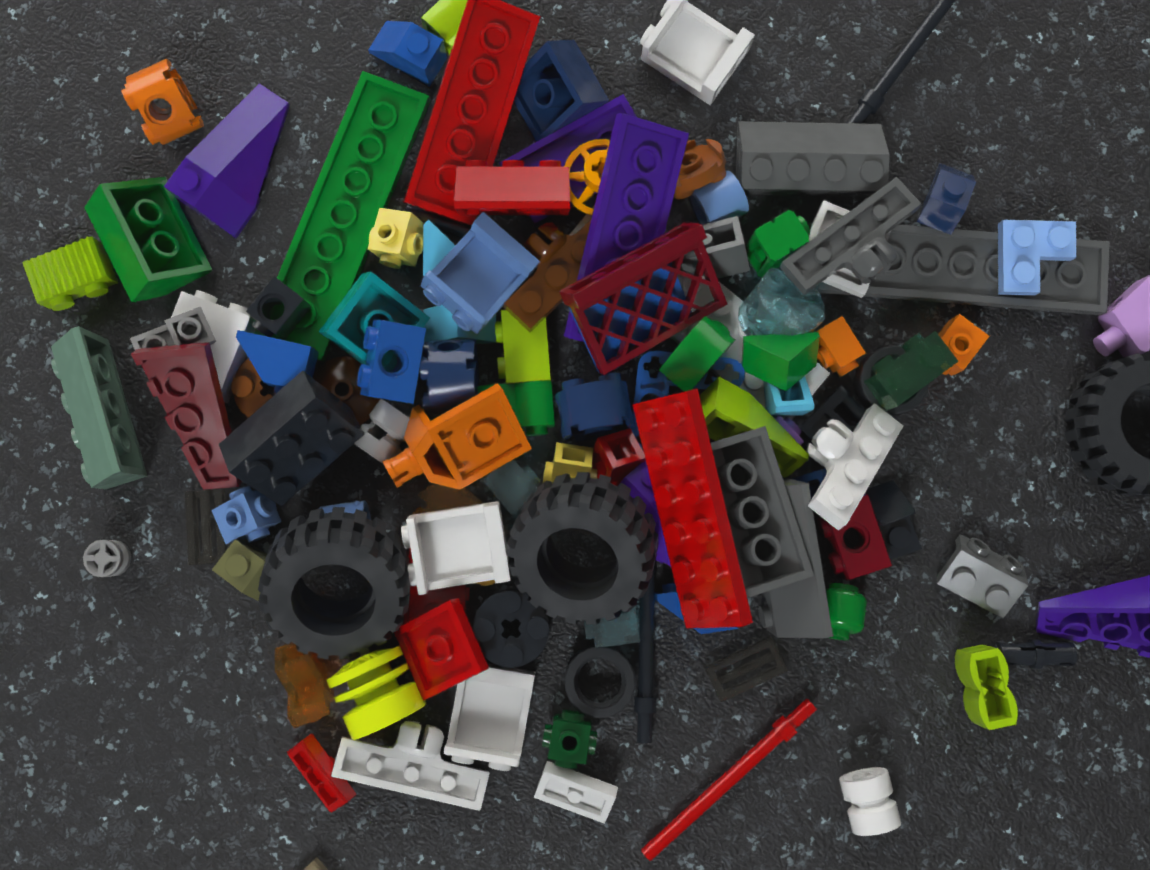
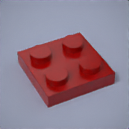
(441, 649)

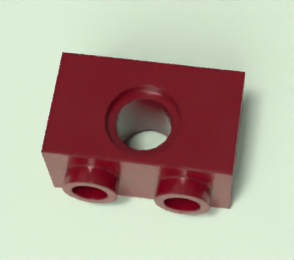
(870, 551)

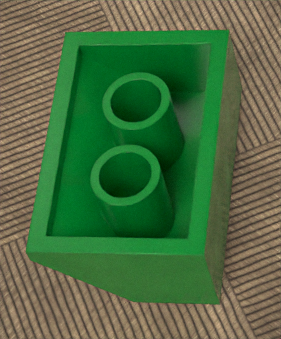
(146, 237)

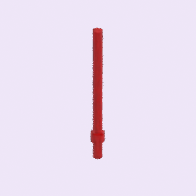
(782, 730)

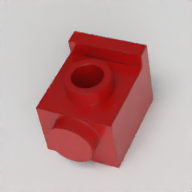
(617, 455)

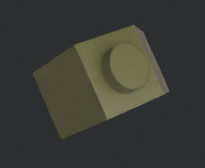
(242, 567)

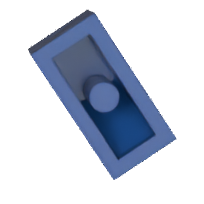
(410, 50)
(277, 359)

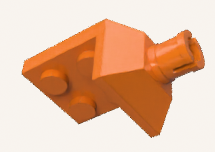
(461, 442)

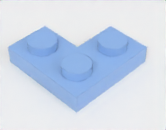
(1024, 245)

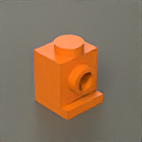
(839, 347)

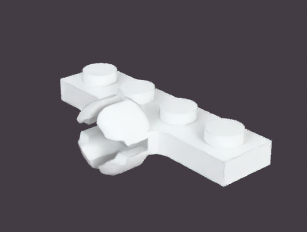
(850, 462)
(412, 767)

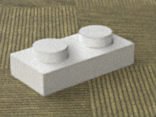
(576, 792)

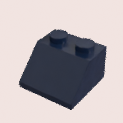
(557, 88)

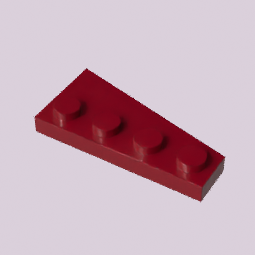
(194, 404)

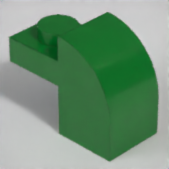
(697, 353)

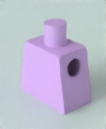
(1127, 322)

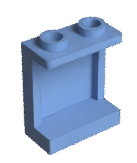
(479, 274)

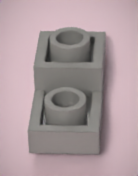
(179, 330)

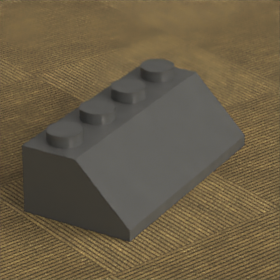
(811, 159)
(760, 513)
(802, 606)

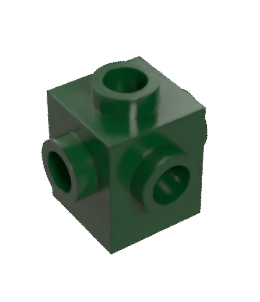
(569, 724)

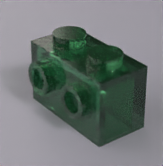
(911, 371)

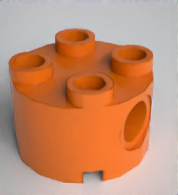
(159, 82)

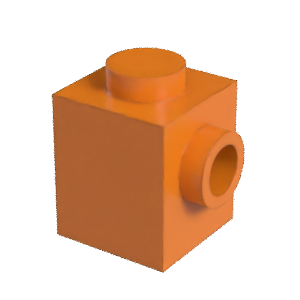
(963, 340)

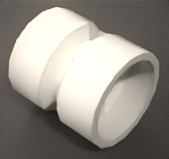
(871, 807)

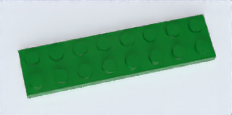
(346, 201)

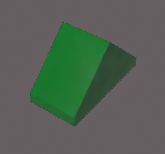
(780, 358)

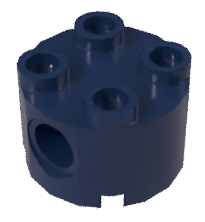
(450, 373)
(594, 407)

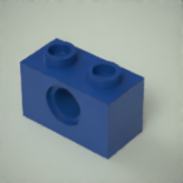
(407, 345)

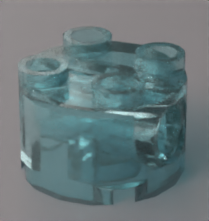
(780, 307)

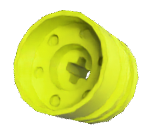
(375, 692)

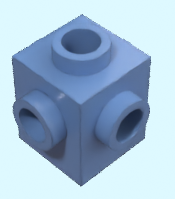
(253, 512)

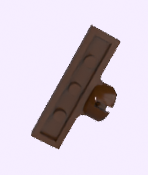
(558, 268)

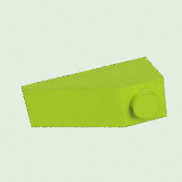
(735, 411)

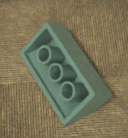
(97, 409)

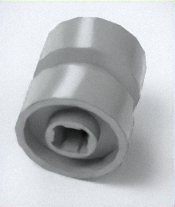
(383, 418)

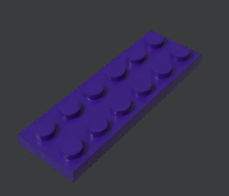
(632, 194)

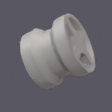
(97, 558)

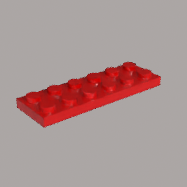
(471, 101)
(692, 511)

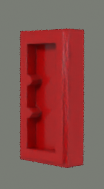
(317, 770)

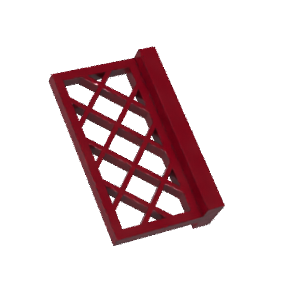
(641, 265)

